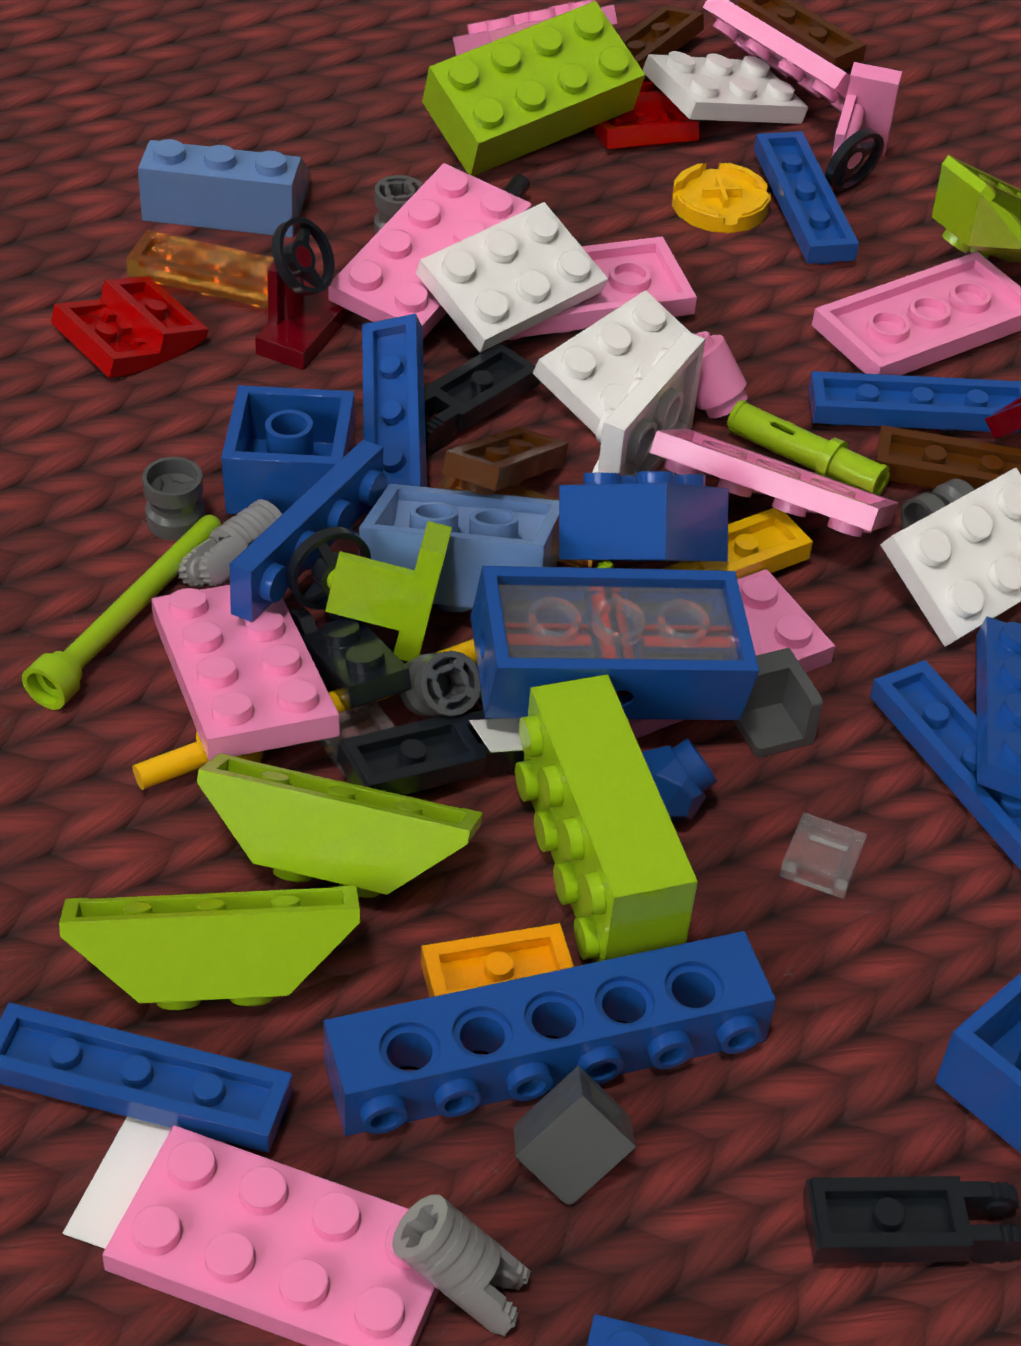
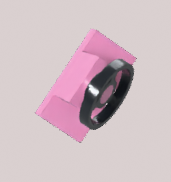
(863, 124)

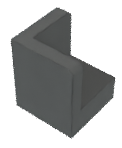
(781, 706)
(573, 1136)

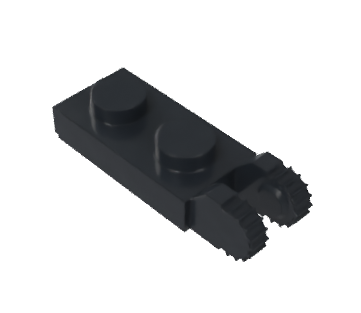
(474, 393)
(352, 658)
(422, 755)
(909, 1220)

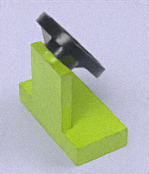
(371, 588)

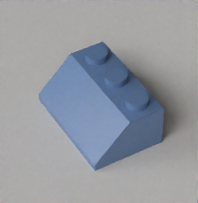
(221, 187)
(483, 533)

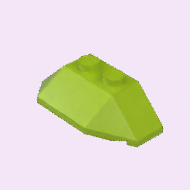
(978, 211)
(332, 827)
(210, 943)

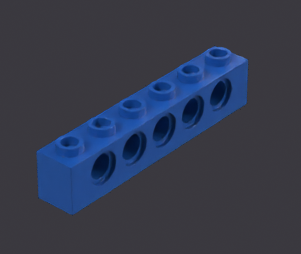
(513, 1016)

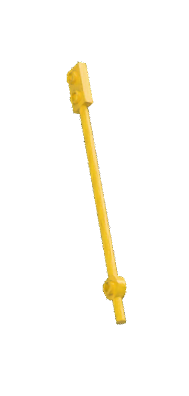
(754, 544)

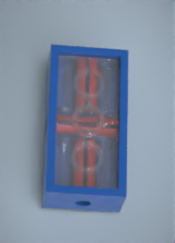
(663, 636)

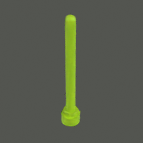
(57, 676)

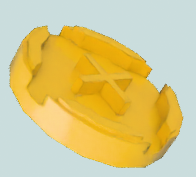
(721, 198)

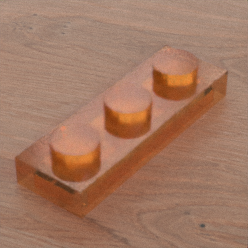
(201, 267)

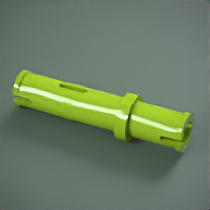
(823, 456)

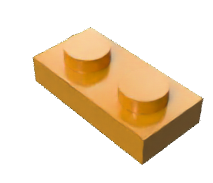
(493, 958)

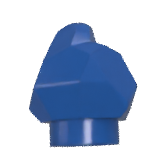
(680, 778)

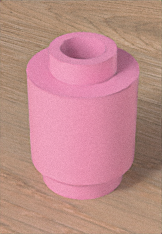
(720, 378)

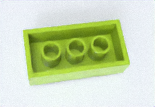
(532, 88)
(603, 822)

